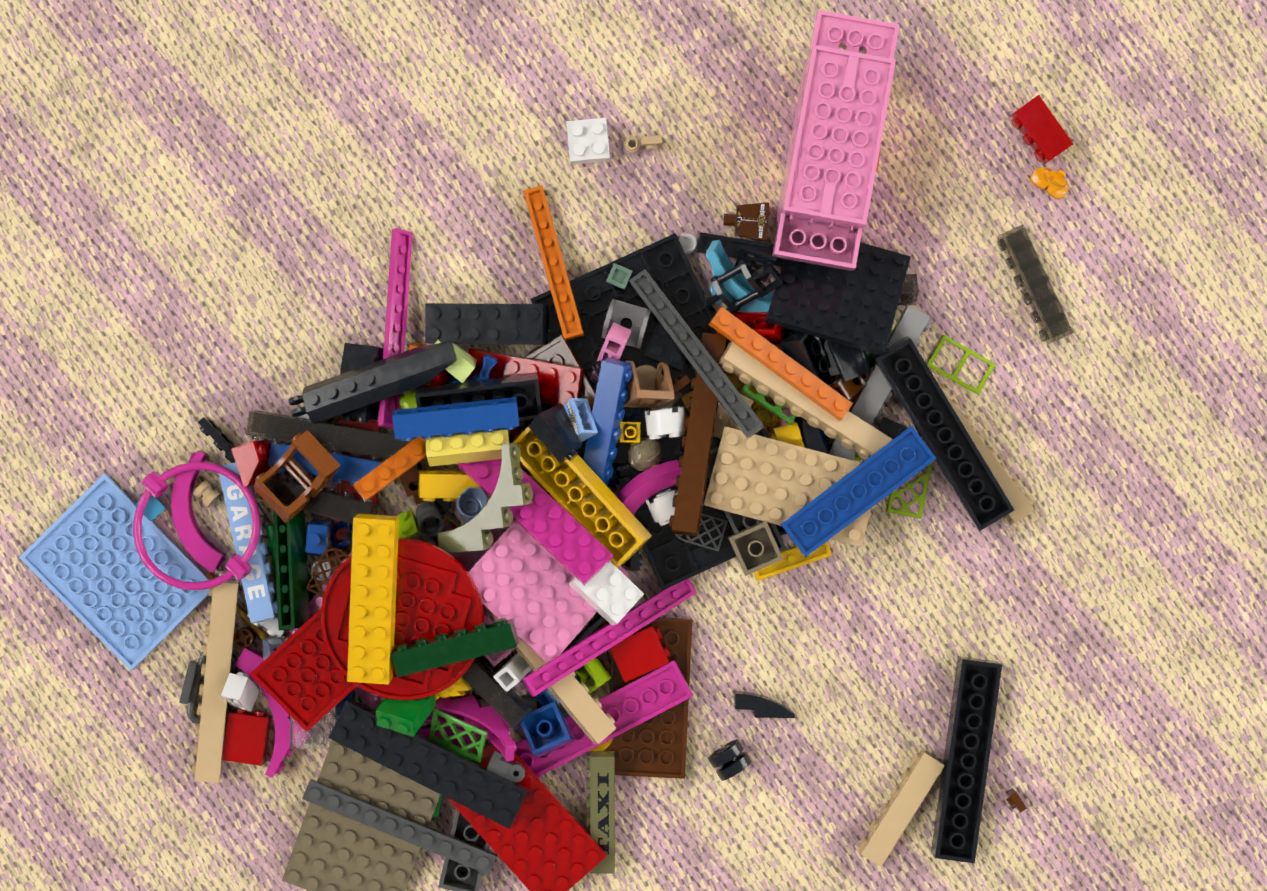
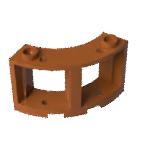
(317, 457)

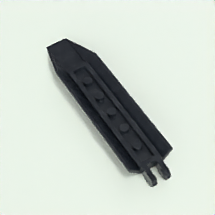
(373, 382)

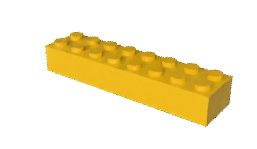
(584, 498)
(373, 598)

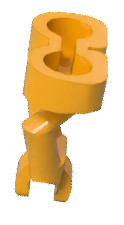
(1052, 180)

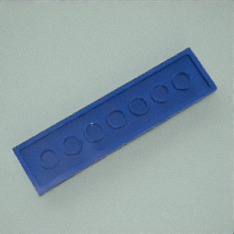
(858, 491)

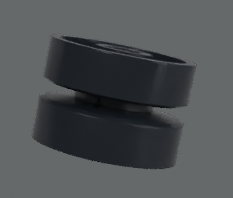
(729, 760)

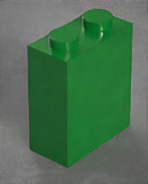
(404, 715)

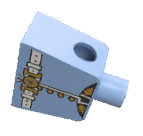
(581, 417)

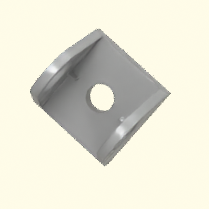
(638, 315)

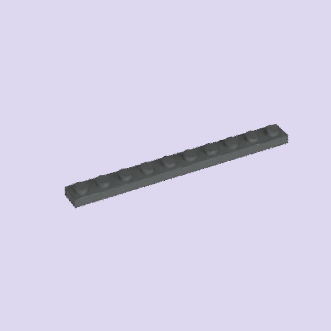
(696, 354)
(399, 826)

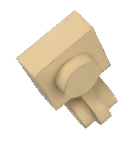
(649, 142)

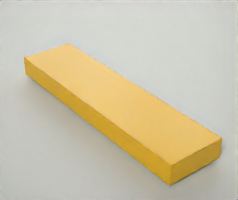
(792, 559)

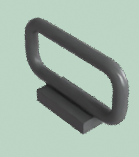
(192, 685)

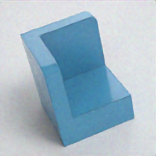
(153, 508)

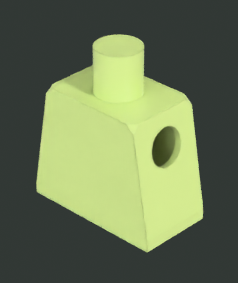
(463, 366)

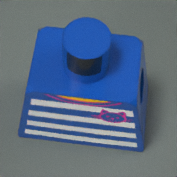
(318, 536)

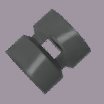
(429, 518)

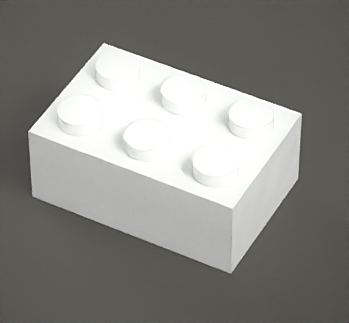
(609, 593)

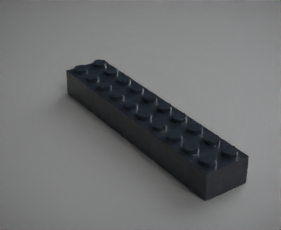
(943, 433)
(966, 759)
(430, 765)

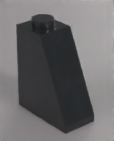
(557, 433)

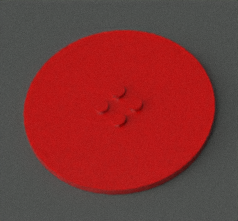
(431, 599)

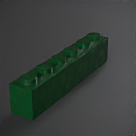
(291, 572)
(455, 647)

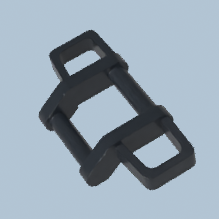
(753, 280)

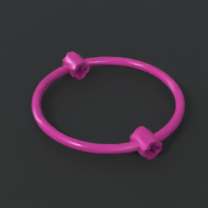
(156, 486)

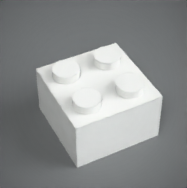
(588, 141)

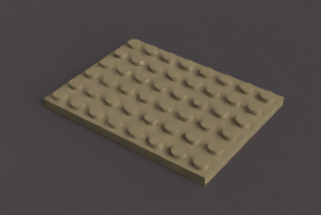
(349, 855)

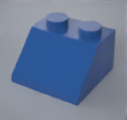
(546, 729)

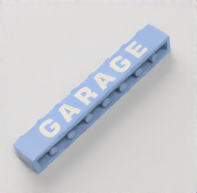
(257, 584)

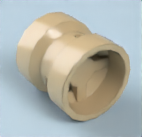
(207, 493)

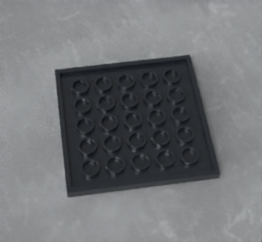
(842, 304)

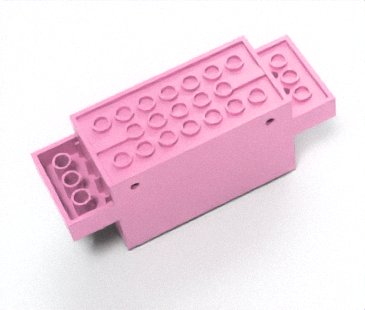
(835, 140)

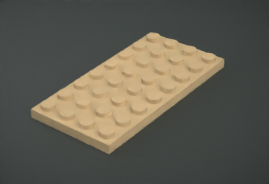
(775, 480)

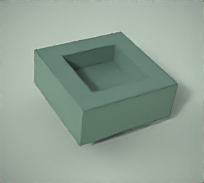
(619, 276)

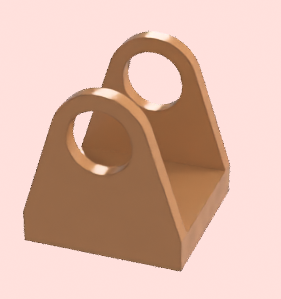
(650, 398)

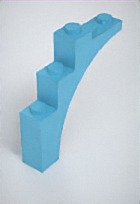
(737, 285)

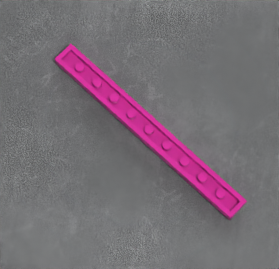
(396, 311)
(607, 637)

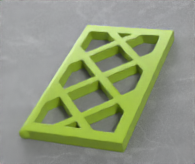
(921, 498)

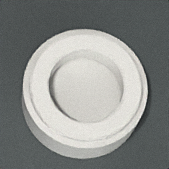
(688, 243)

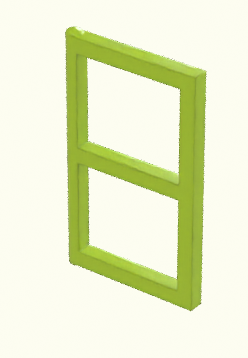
(953, 377)

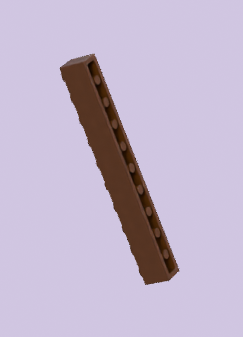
(697, 446)

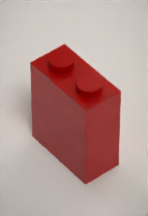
(640, 653)
(246, 737)

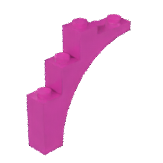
(247, 663)
(481, 717)

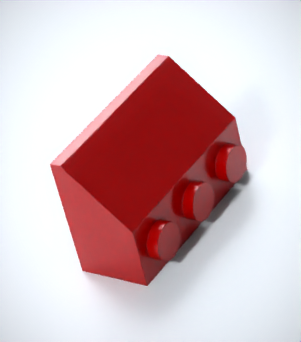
(1041, 130)
(756, 321)

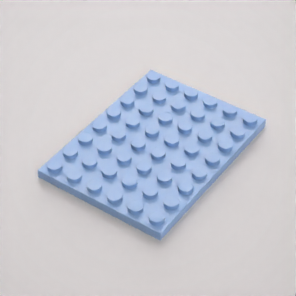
(99, 576)

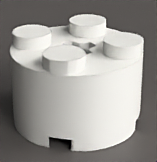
(665, 421)
(661, 505)

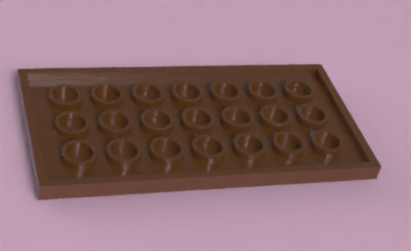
(659, 743)

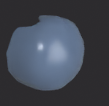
(471, 502)

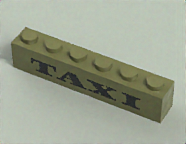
(602, 806)

